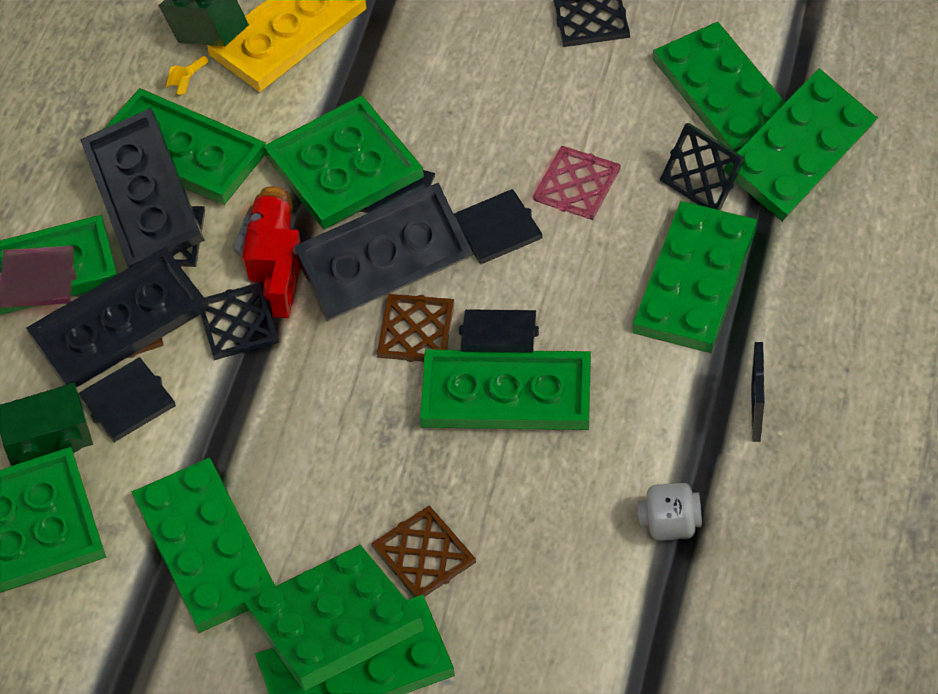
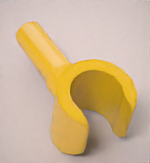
(181, 75)

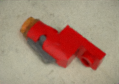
(267, 246)

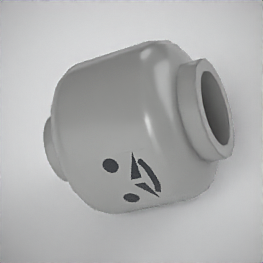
(670, 511)

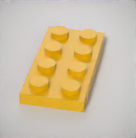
(281, 36)

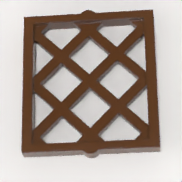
(420, 304)
(398, 569)

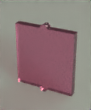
(37, 276)

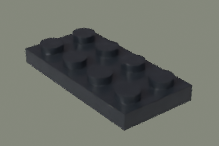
(141, 188)
(382, 251)
(117, 318)

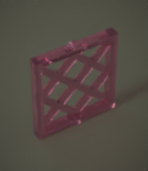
(588, 161)

